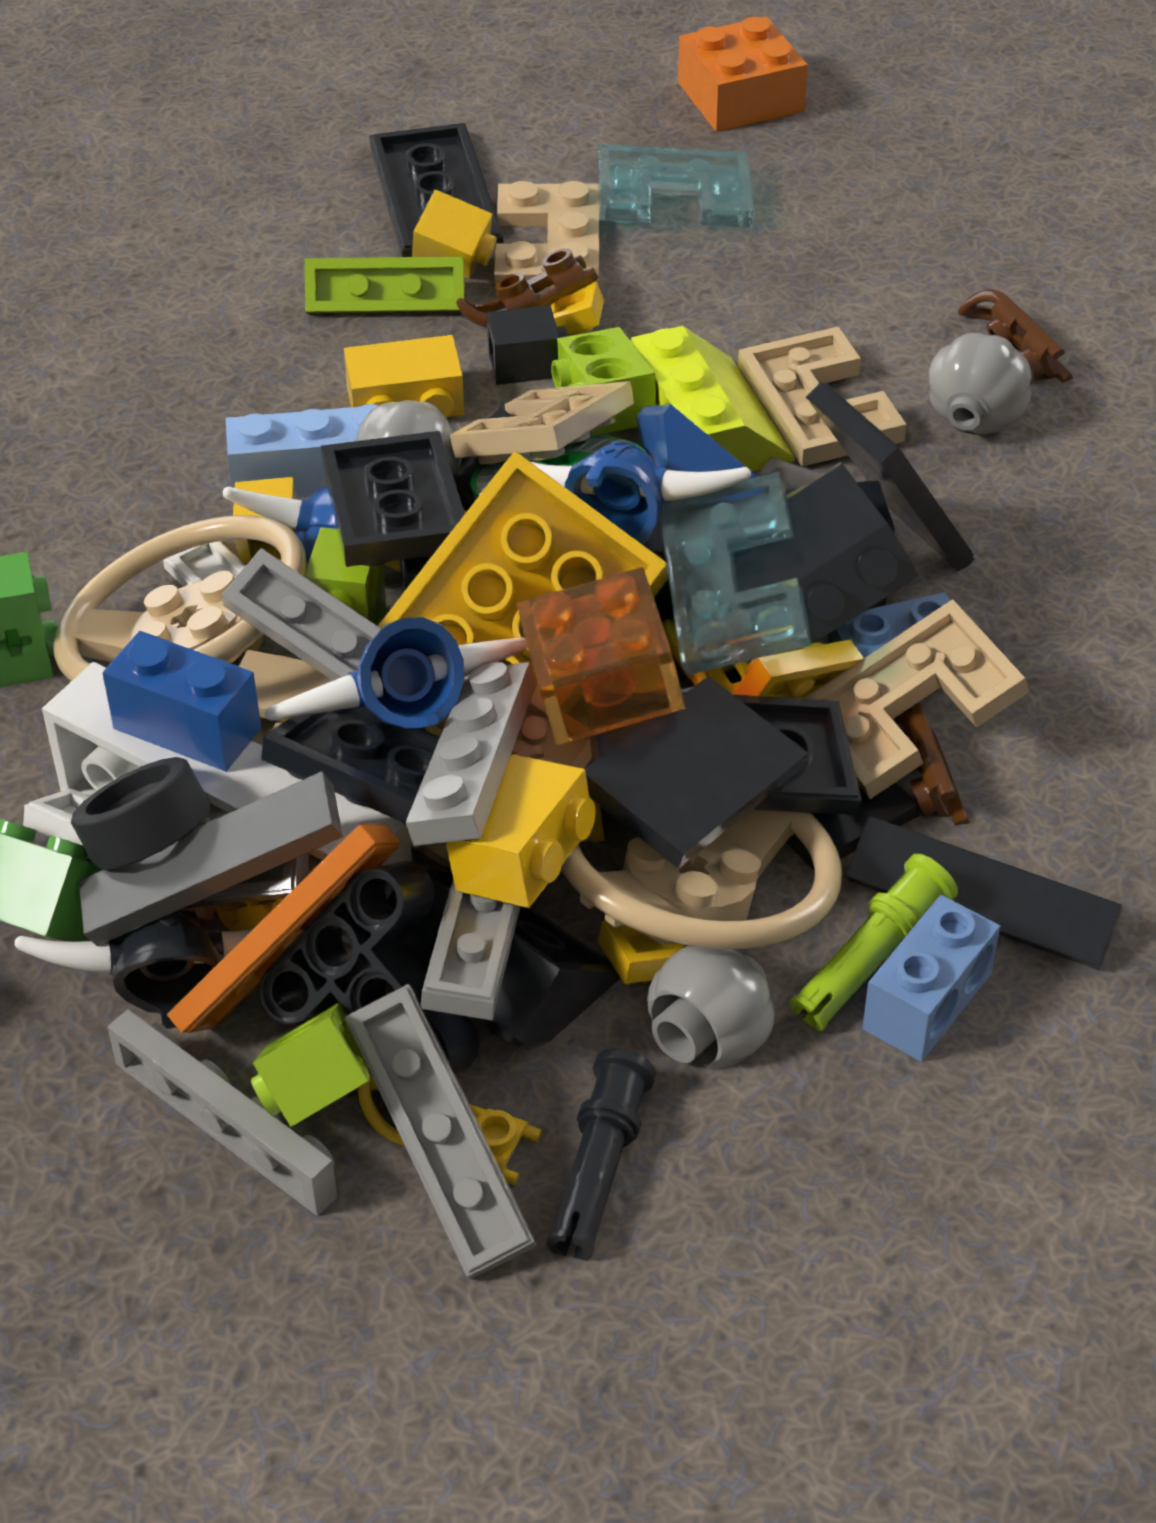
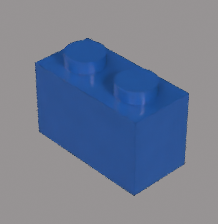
(182, 700)

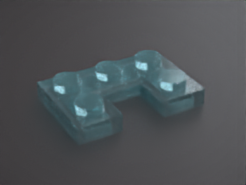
(633, 172)
(711, 616)

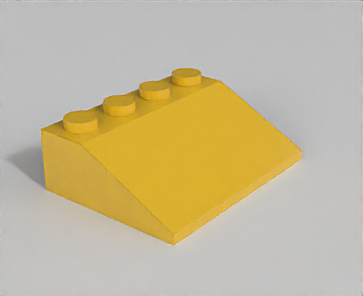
(513, 546)

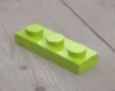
(383, 284)

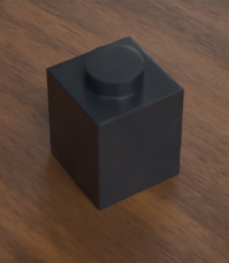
(523, 343)

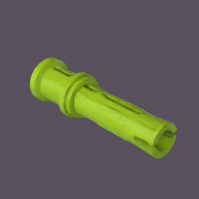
(888, 923)

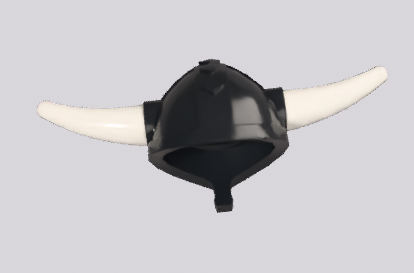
(147, 965)

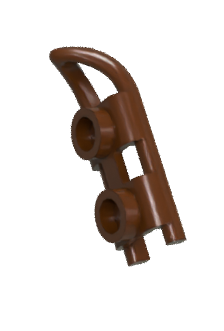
(516, 292)
(1020, 330)
(936, 786)

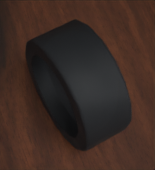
(140, 813)

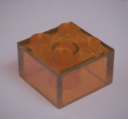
(600, 656)

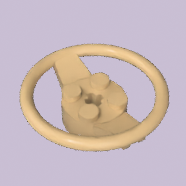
(185, 615)
(712, 892)

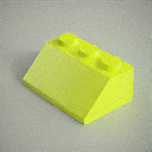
(712, 395)

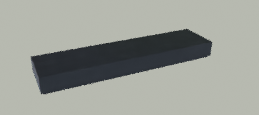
(1021, 902)

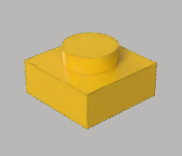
(579, 310)
(634, 954)

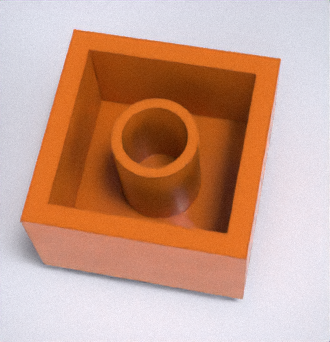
(742, 73)

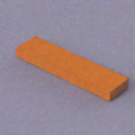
(245, 965)

